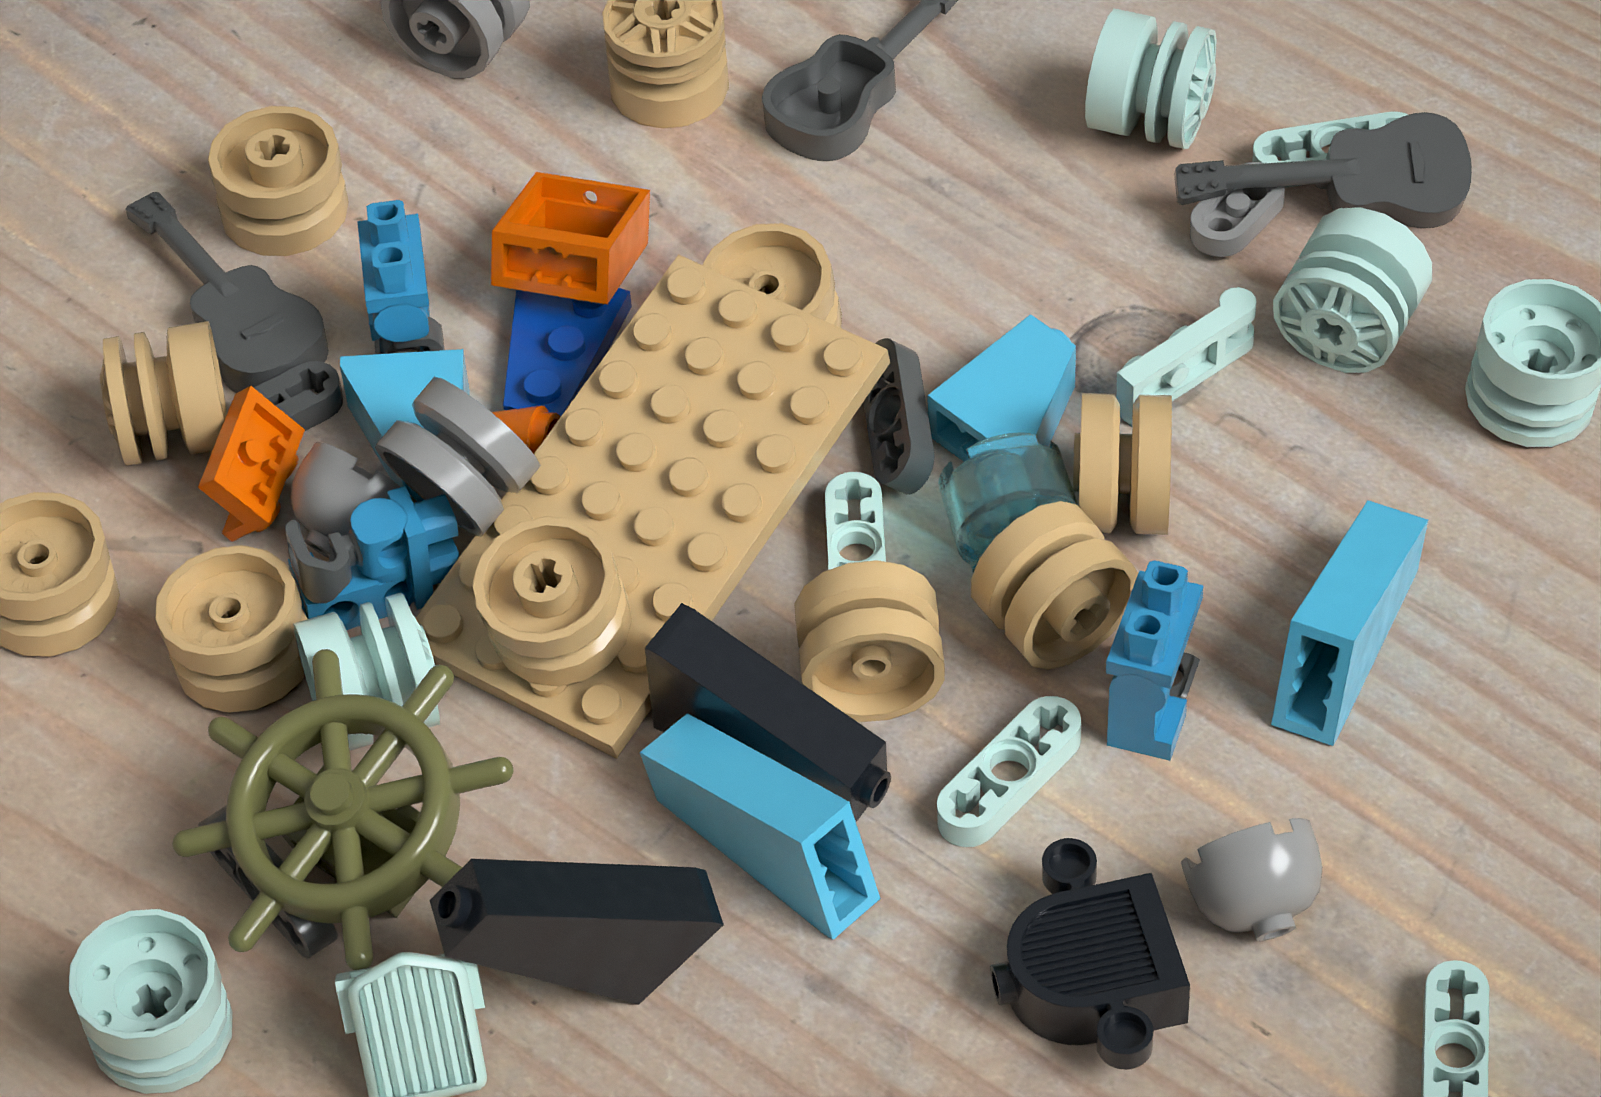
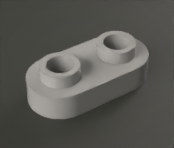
(1232, 221)

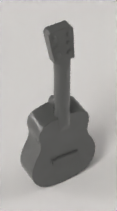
(830, 99)
(1407, 169)
(252, 321)

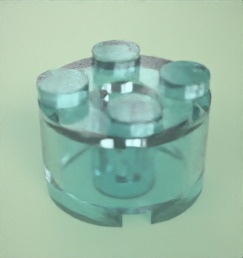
(998, 485)

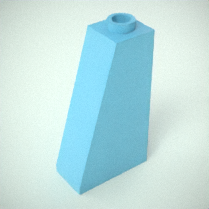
(1346, 621)
(766, 821)

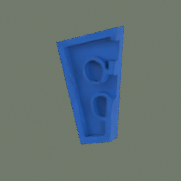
(558, 347)

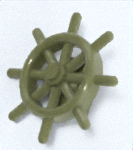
(341, 813)

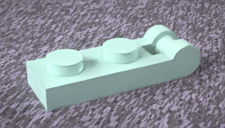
(1190, 352)

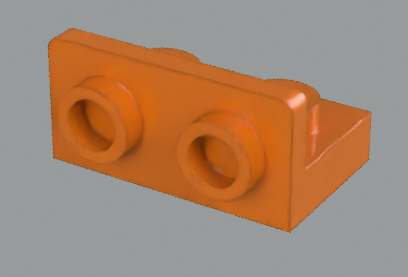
(251, 463)

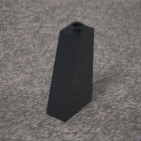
(739, 692)
(577, 923)

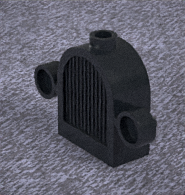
(1094, 960)

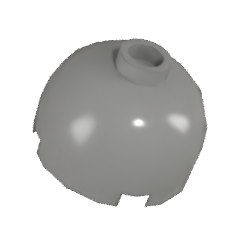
(329, 490)
(1257, 878)

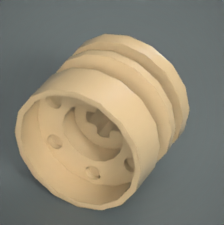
(666, 59)
(164, 392)

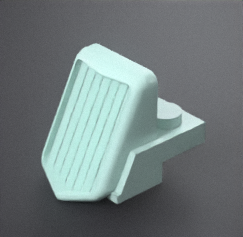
(416, 1025)

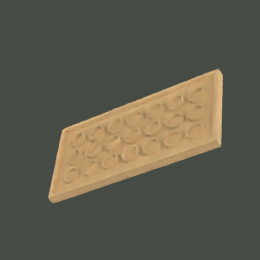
(683, 468)

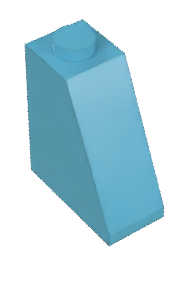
(385, 385)
(1006, 389)

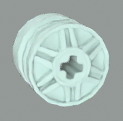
(1139, 76)
(1353, 290)
(1537, 363)
(378, 662)
(144, 970)

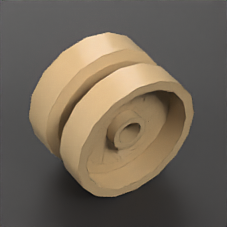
(278, 180)
(781, 264)
(1124, 463)
(53, 575)
(1053, 584)
(552, 601)
(232, 628)
(870, 639)

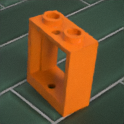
(591, 239)

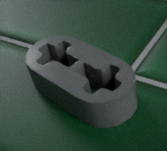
(293, 396)

